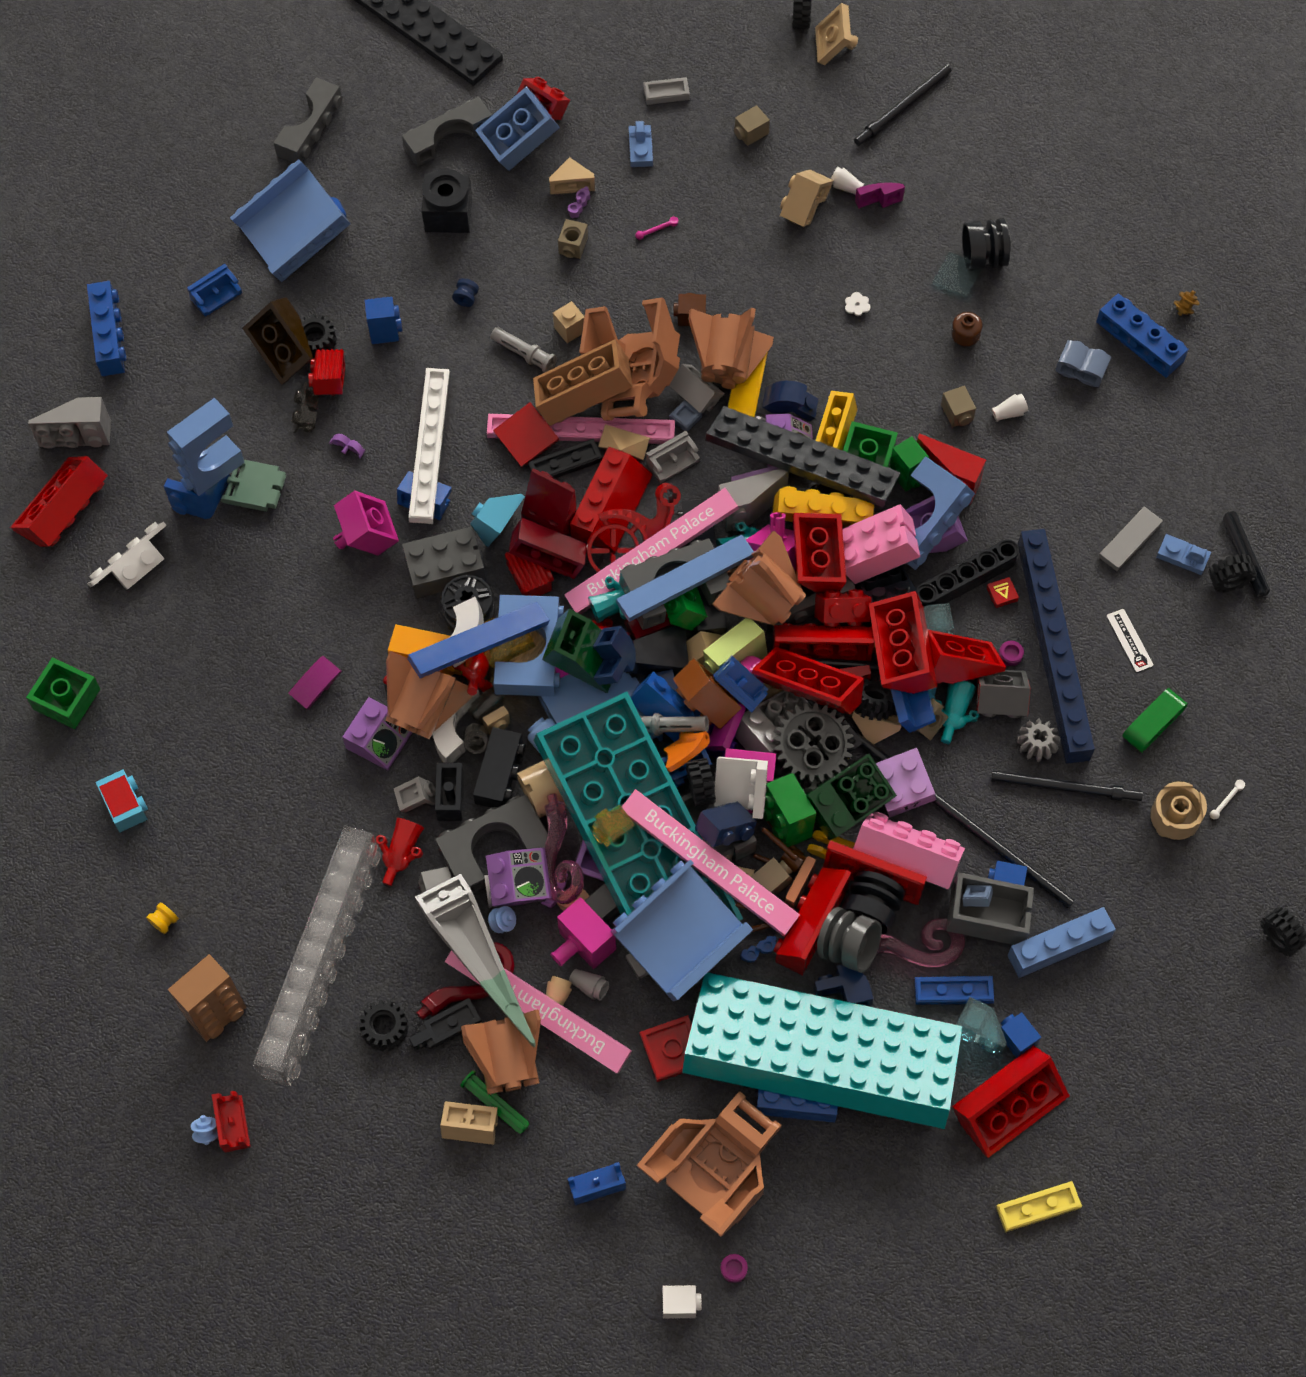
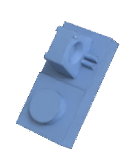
(640, 145)
(1183, 554)

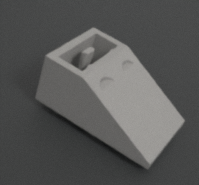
(73, 424)
(757, 728)

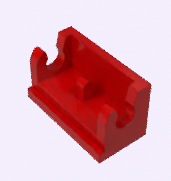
(231, 1121)

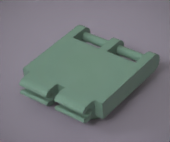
(255, 486)

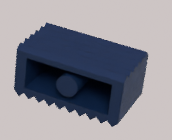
(725, 824)

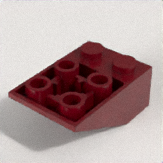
(549, 502)

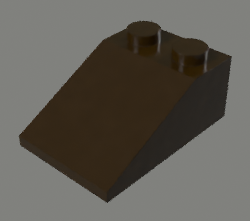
(280, 339)

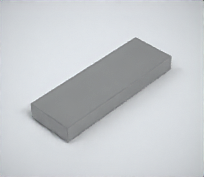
(1130, 538)

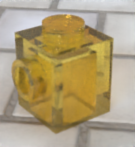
(611, 825)

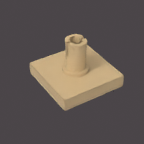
(834, 34)

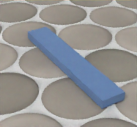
(684, 578)

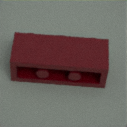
(548, 548)

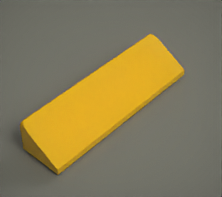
(746, 394)

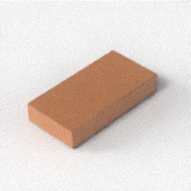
(800, 882)

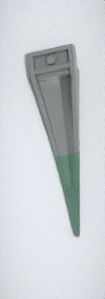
(459, 923)

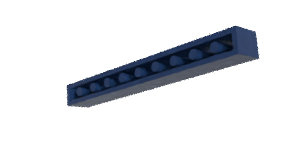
(1055, 647)

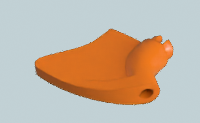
(685, 748)

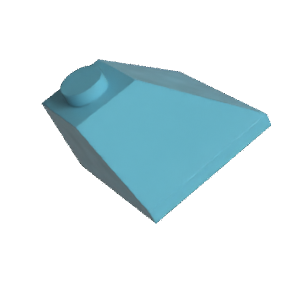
(494, 515)

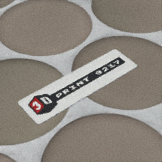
(1130, 640)

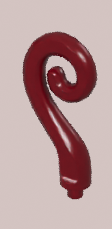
(440, 998)

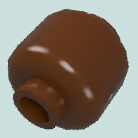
(966, 328)

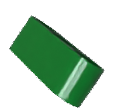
(1155, 720)

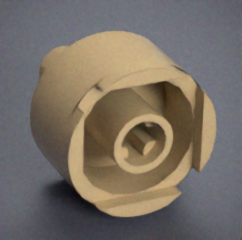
(537, 785)
(1187, 818)

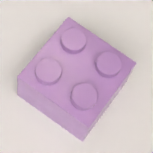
(908, 780)

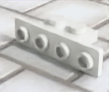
(135, 562)

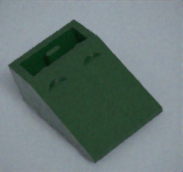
(573, 648)
(850, 797)

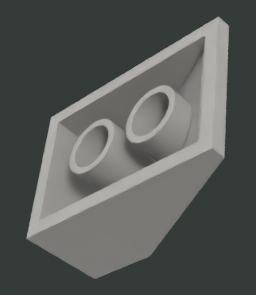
(753, 496)

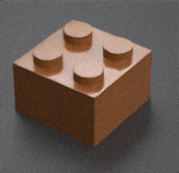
(705, 694)

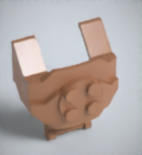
(650, 355)
(714, 1163)

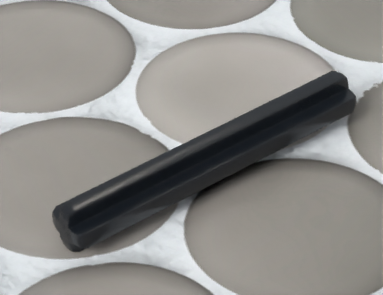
(1243, 547)

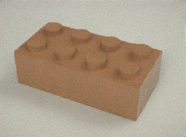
(582, 382)
(208, 998)

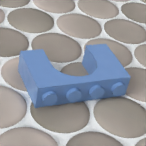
(189, 439)
(950, 499)
(534, 676)

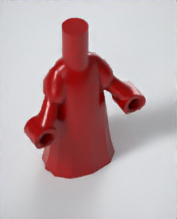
(475, 672)
(401, 849)

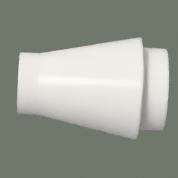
(845, 181)
(1010, 408)

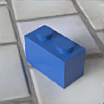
(383, 320)

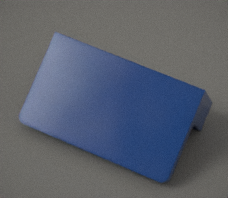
(913, 709)

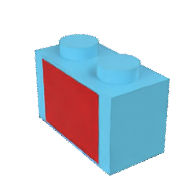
(122, 801)

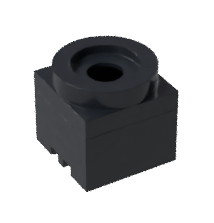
(446, 201)

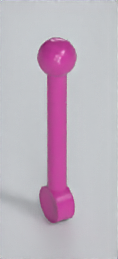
(673, 222)

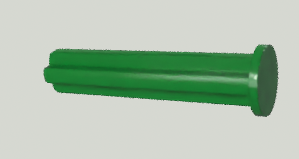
(505, 1111)

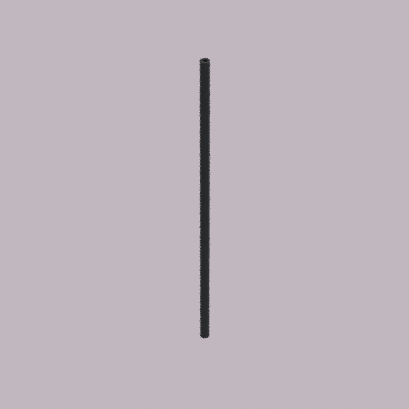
(975, 829)

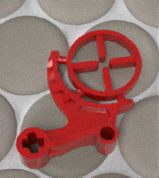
(646, 526)

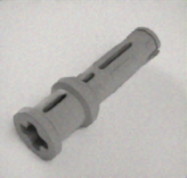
(532, 354)
(658, 724)

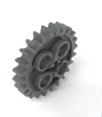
(829, 729)

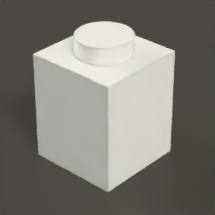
(680, 1301)

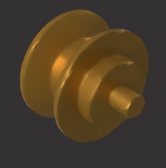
(1186, 303)

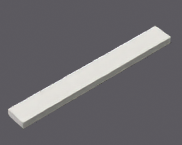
(429, 446)

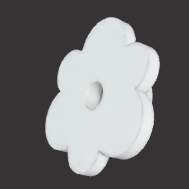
(857, 304)

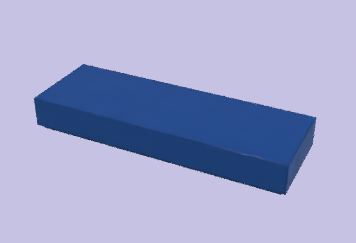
(953, 989)

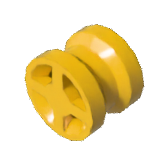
(162, 918)

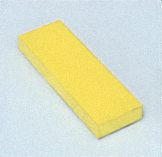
(1038, 1206)

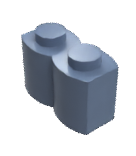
(1083, 363)

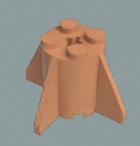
(728, 346)
(763, 586)
(424, 702)
(504, 1052)

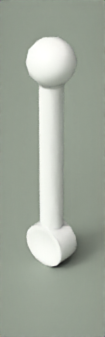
(1238, 786)

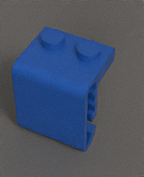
(189, 502)

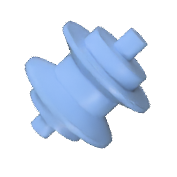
(502, 919)
(204, 1130)

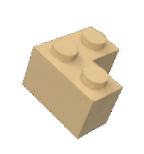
(805, 194)

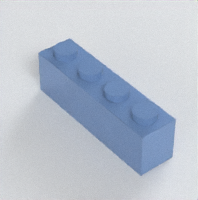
(1061, 942)

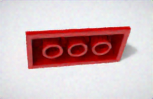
(616, 485)
(60, 501)
(826, 641)
(902, 644)
(810, 680)
(801, 940)
(1011, 1100)

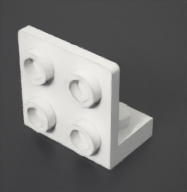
(742, 782)

